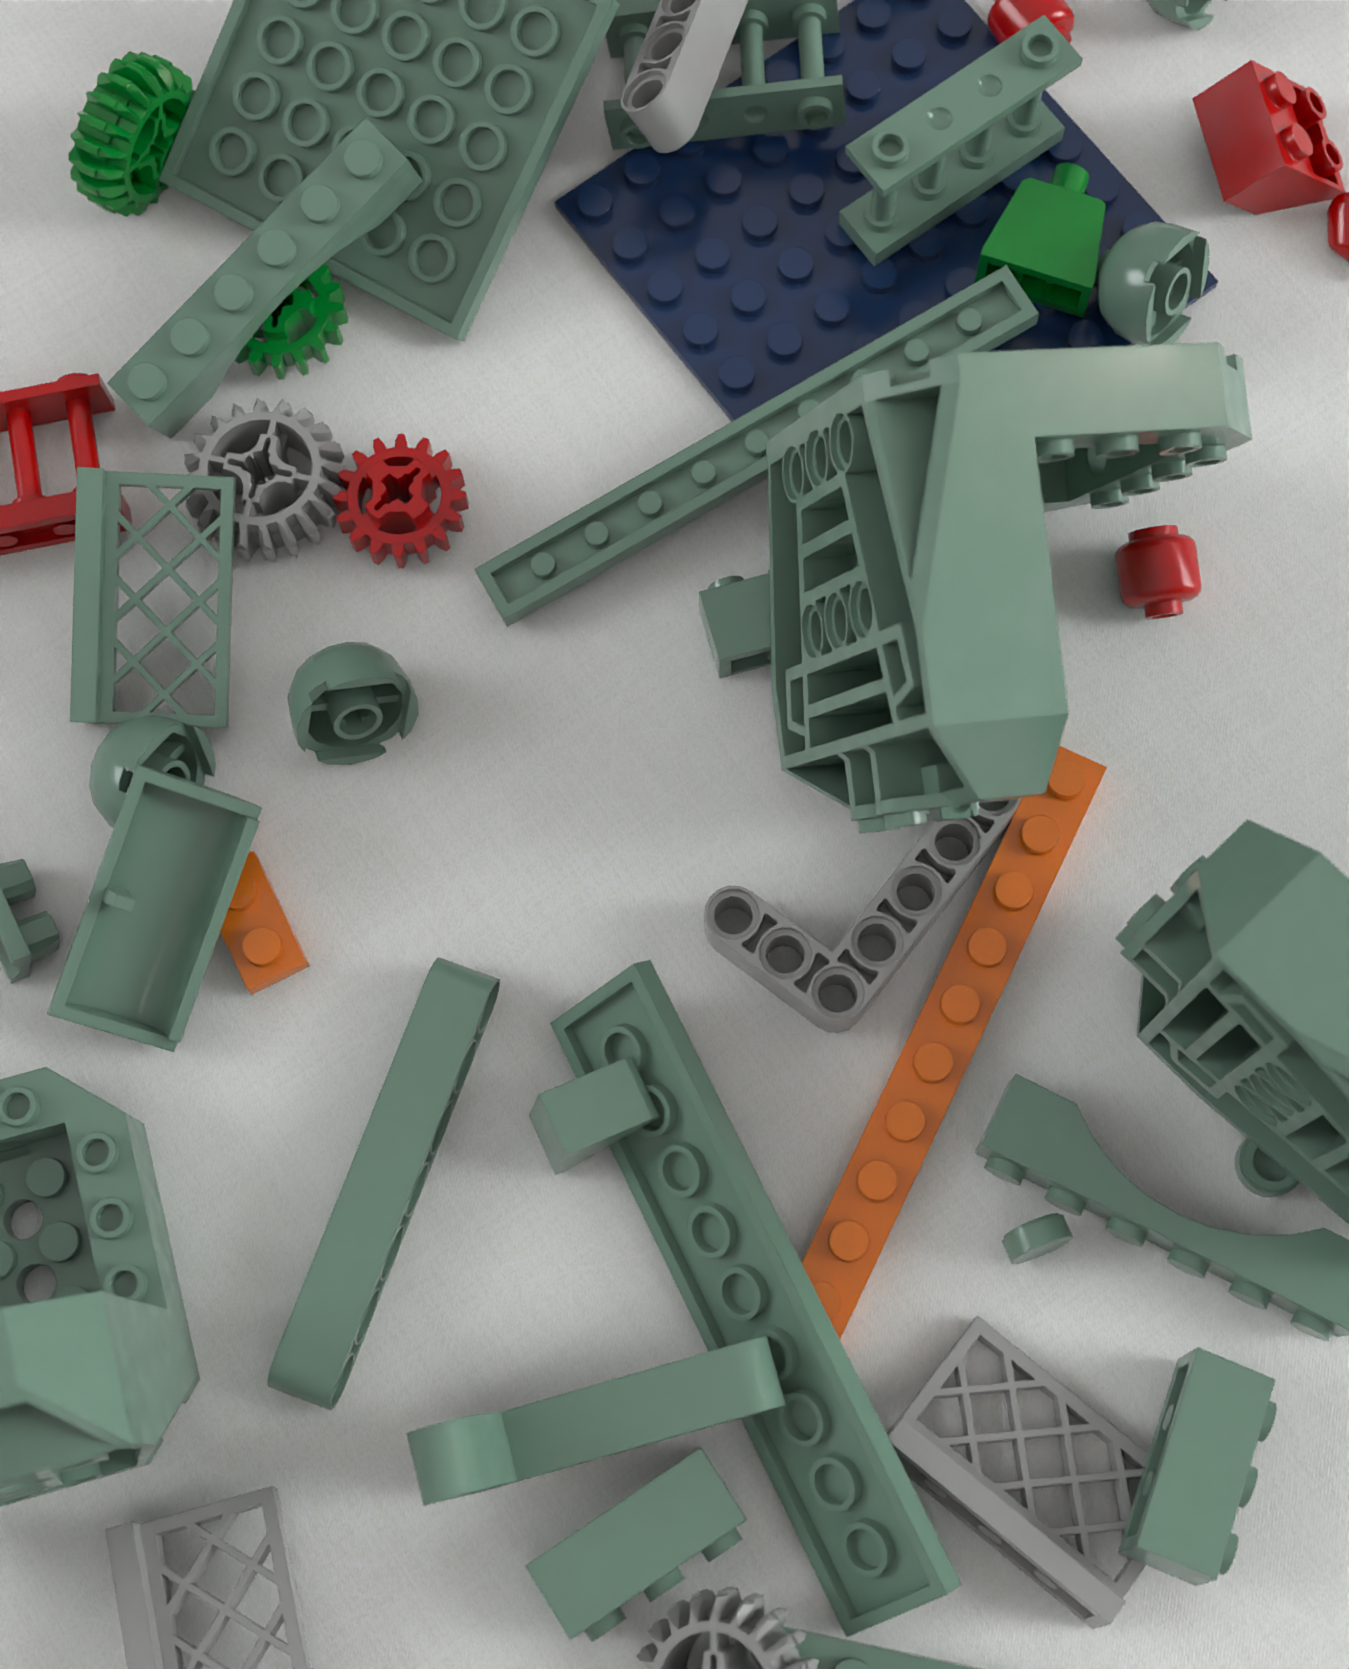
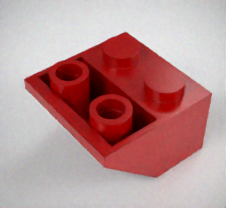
(1268, 141)

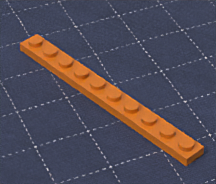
(946, 1036)

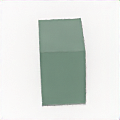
(591, 1113)

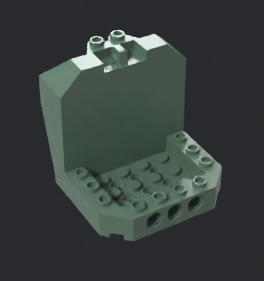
(918, 560)
(1254, 998)
(111, 1350)

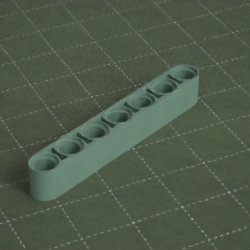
(383, 1184)

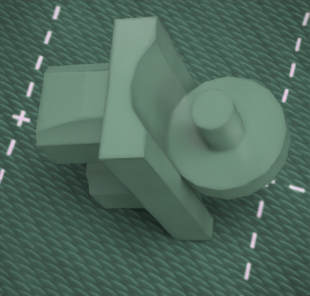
(28, 938)

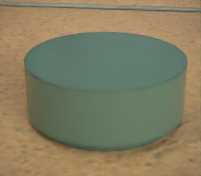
(1260, 1172)
(1037, 1238)

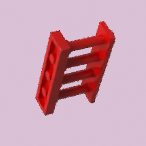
(33, 518)

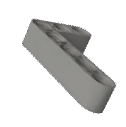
(679, 68)
(881, 917)

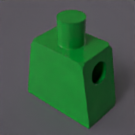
(1049, 240)

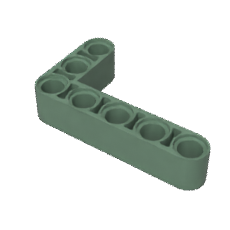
(594, 1421)

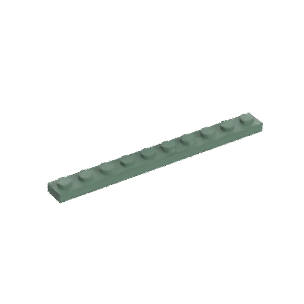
(736, 454)

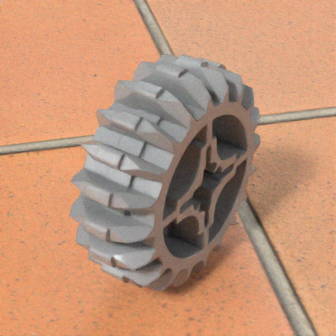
(253, 449)
(734, 1631)

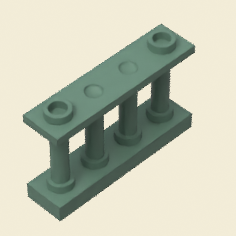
(755, 105)
(957, 140)

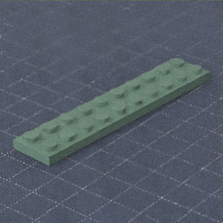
(748, 1283)

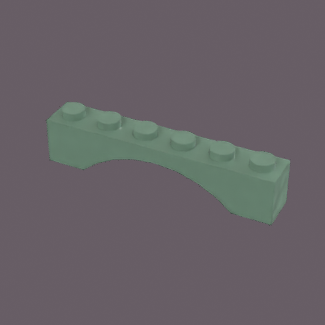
(325, 213)
(1049, 1144)

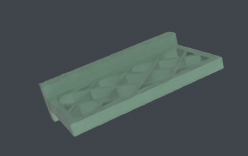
(97, 595)

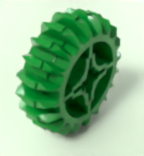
(129, 132)

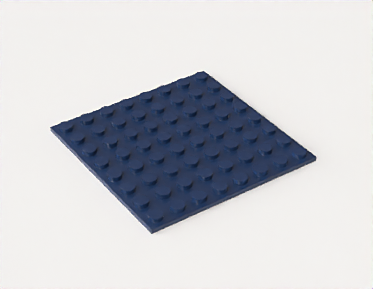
(741, 237)

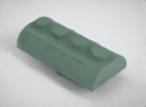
(155, 909)

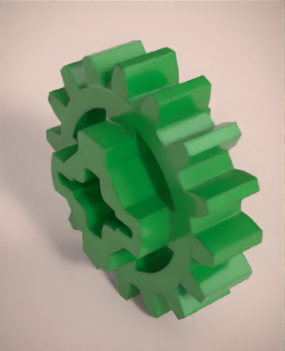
(301, 328)

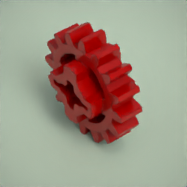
(388, 522)

